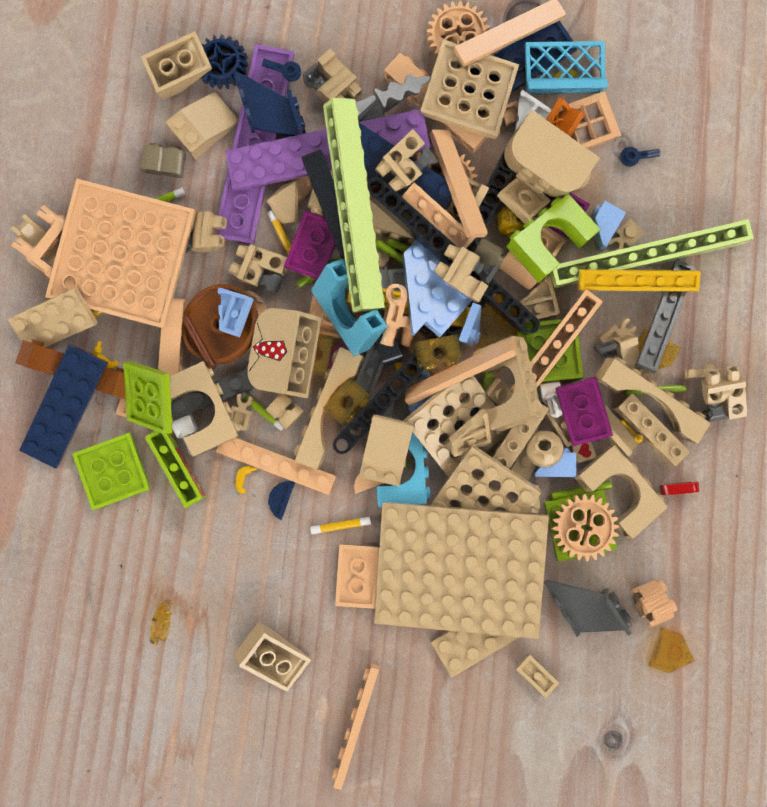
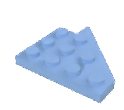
(428, 297)

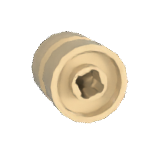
(285, 411)

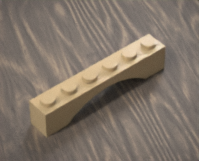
(683, 420)
(313, 446)

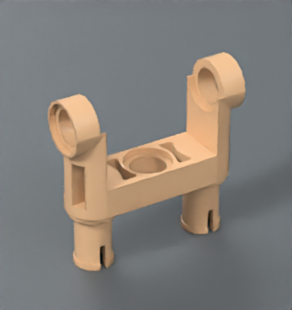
(37, 254)
(395, 319)

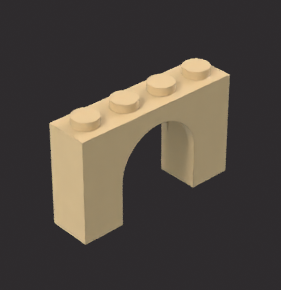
(524, 403)
(222, 427)
(646, 503)

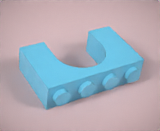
(330, 293)
(413, 490)

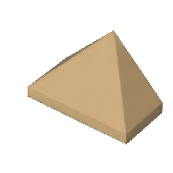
(285, 203)

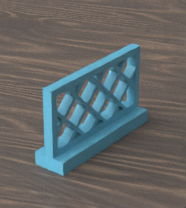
(565, 85)

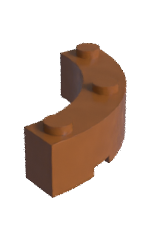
(42, 359)

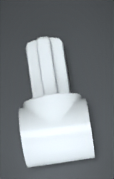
(549, 396)
(184, 427)

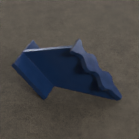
(268, 109)

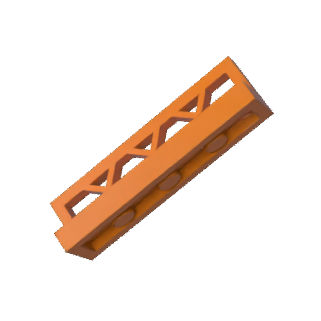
(567, 120)

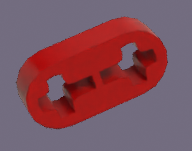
(679, 488)

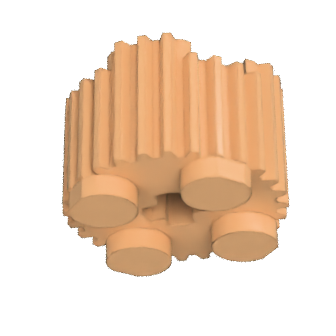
(654, 603)

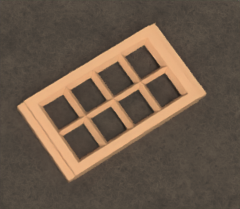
(606, 115)

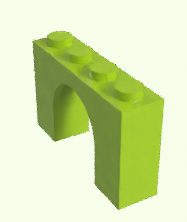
(564, 215)

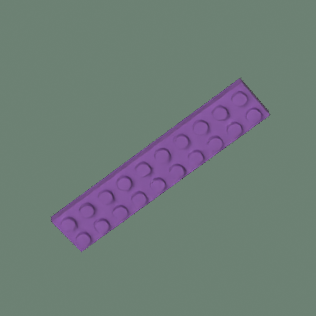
(282, 159)
(244, 206)

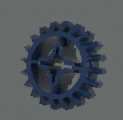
(237, 58)

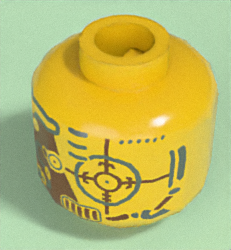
(508, 222)

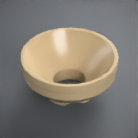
(544, 458)

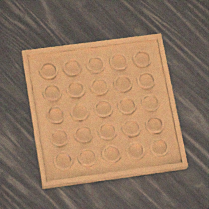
(122, 252)

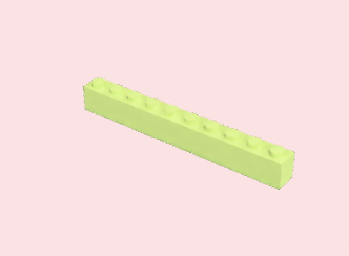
(353, 205)
(656, 252)

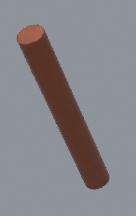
(199, 343)

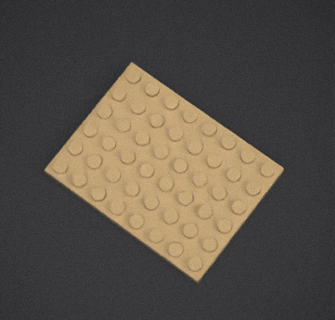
(461, 569)

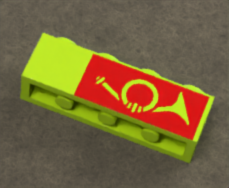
(176, 468)

